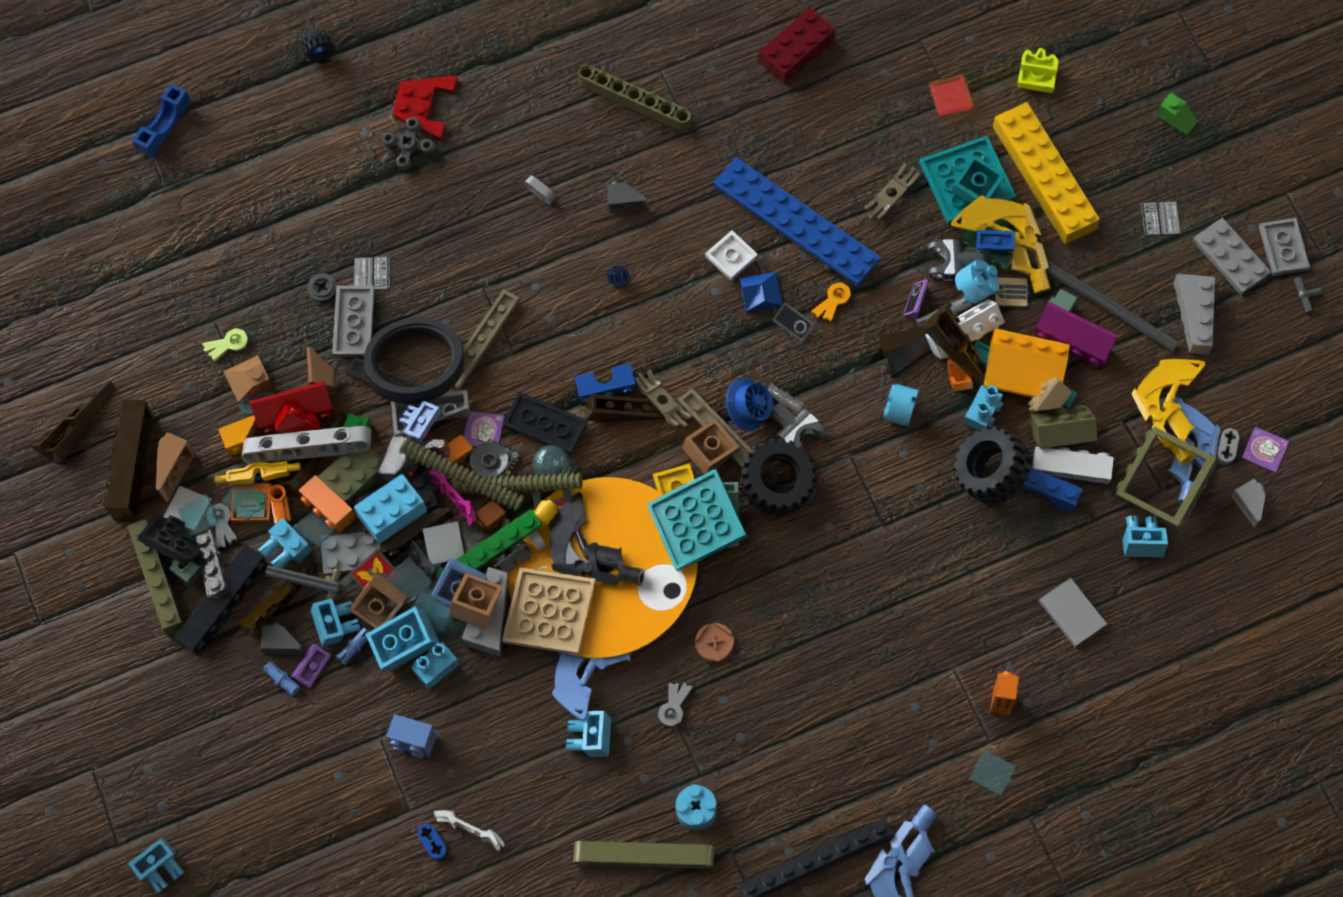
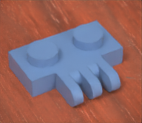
(419, 420)

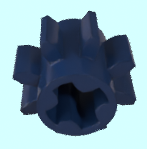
(618, 275)

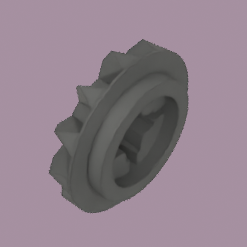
(321, 280)

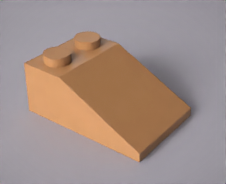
(172, 462)

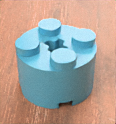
(977, 281)
(901, 404)
(694, 796)

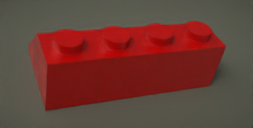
(310, 399)

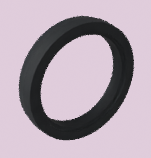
(405, 328)

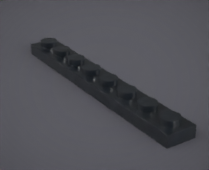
(816, 860)

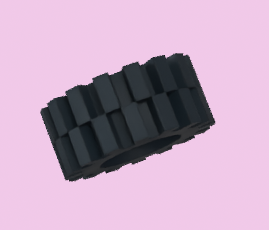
(317, 46)

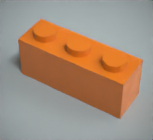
(327, 504)
(1004, 693)

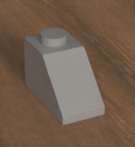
(1250, 500)

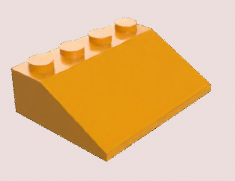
(1023, 362)

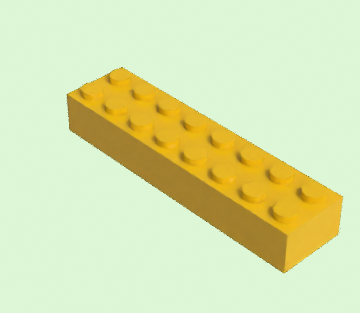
(1046, 173)

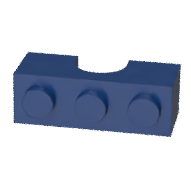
(621, 383)

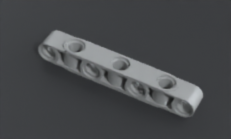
(306, 444)

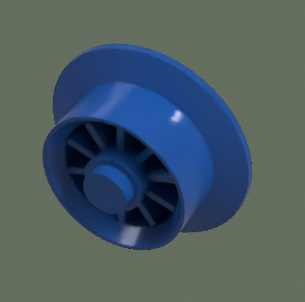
(748, 404)

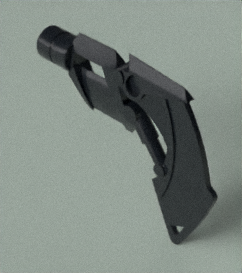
(566, 561)

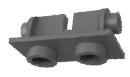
(518, 552)
(419, 553)

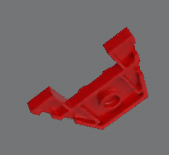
(416, 99)

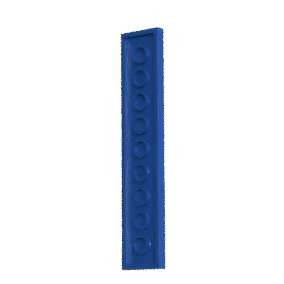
(797, 221)

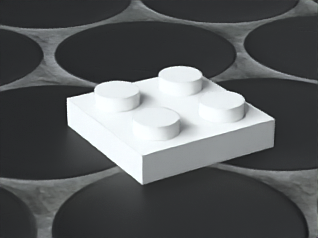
(731, 255)

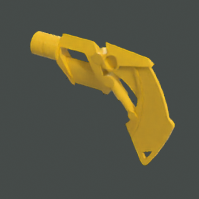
(985, 212)
(1168, 373)

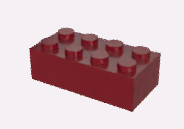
(796, 45)

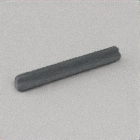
(303, 579)

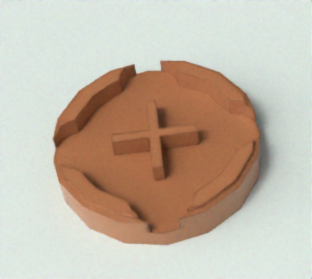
(714, 642)

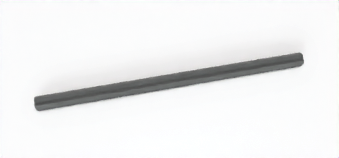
(1107, 304)

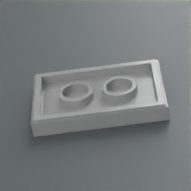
(1284, 247)
(1072, 612)

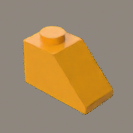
(235, 434)

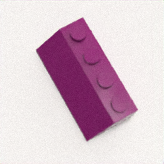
(1085, 338)

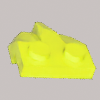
(1038, 71)

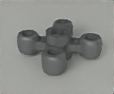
(407, 150)

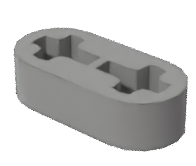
(540, 189)
(1232, 447)
(537, 541)

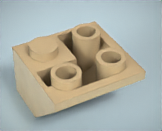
(1052, 396)

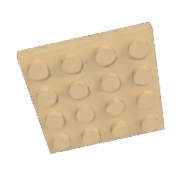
(549, 611)

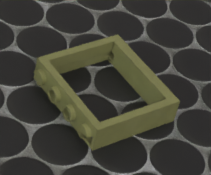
(1194, 492)

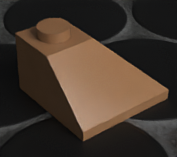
(320, 371)
(248, 378)

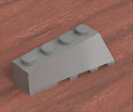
(451, 404)

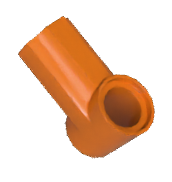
(280, 506)

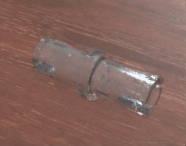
(785, 398)

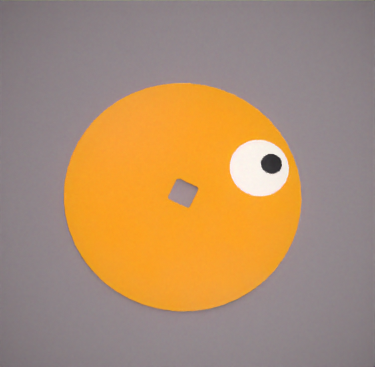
(621, 614)

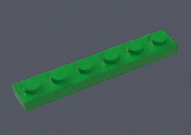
(500, 541)

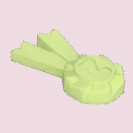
(234, 340)

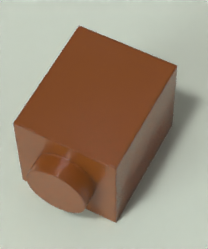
(490, 516)

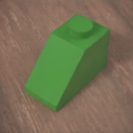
(1177, 113)

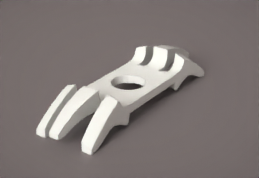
(486, 836)

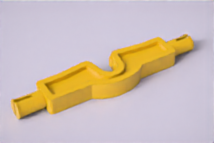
(247, 474)

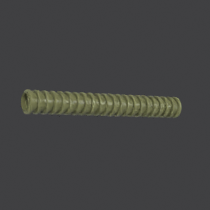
(460, 474)
(529, 483)

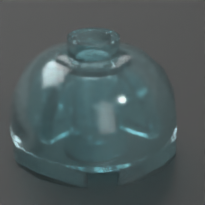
(551, 461)

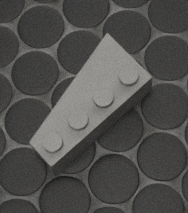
(1196, 304)
(490, 639)

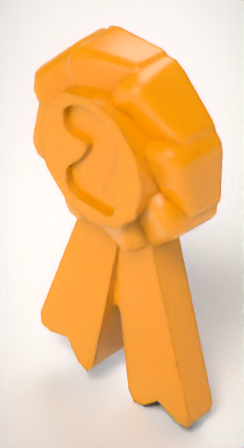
(837, 295)

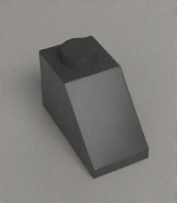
(624, 198)
(279, 641)

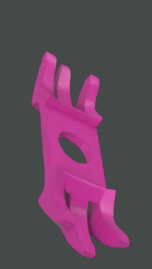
(465, 507)

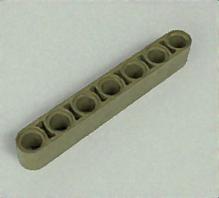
(640, 104)
(643, 854)

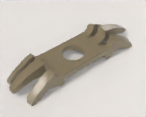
(897, 184)
(656, 390)

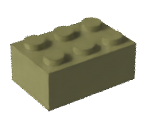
(1063, 426)
(353, 474)

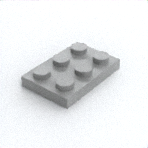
(346, 551)

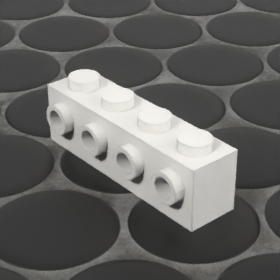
(975, 323)
(1074, 465)

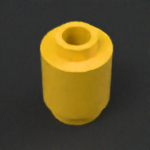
(545, 512)

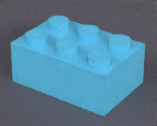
(390, 509)
(402, 638)

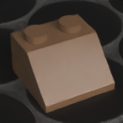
(710, 446)
(475, 600)
(378, 601)

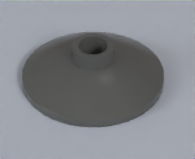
(485, 451)

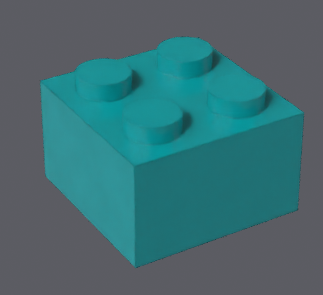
(977, 180)

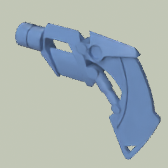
(1206, 439)
(569, 689)
(883, 870)

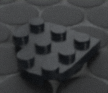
(170, 539)

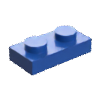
(995, 240)

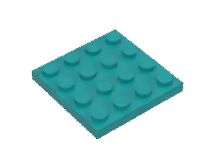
(945, 168)
(696, 520)

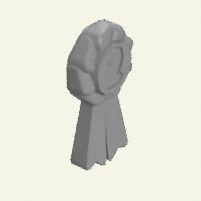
(222, 528)
(671, 712)

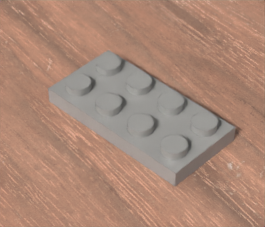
(1231, 256)
(353, 320)

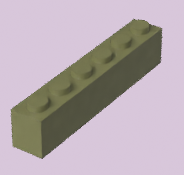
(157, 581)

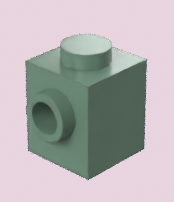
(1064, 300)
(187, 573)

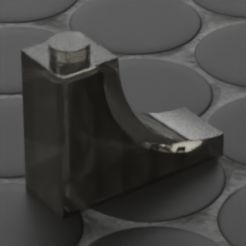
(397, 464)

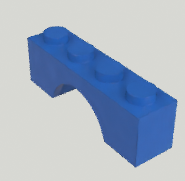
(172, 107)
(1058, 491)

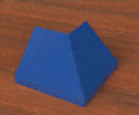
(761, 292)

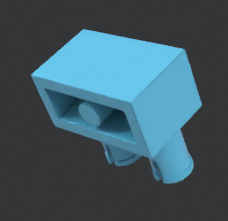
(983, 408)
(1144, 541)
(292, 543)
(327, 622)
(434, 665)
(596, 734)
(157, 855)

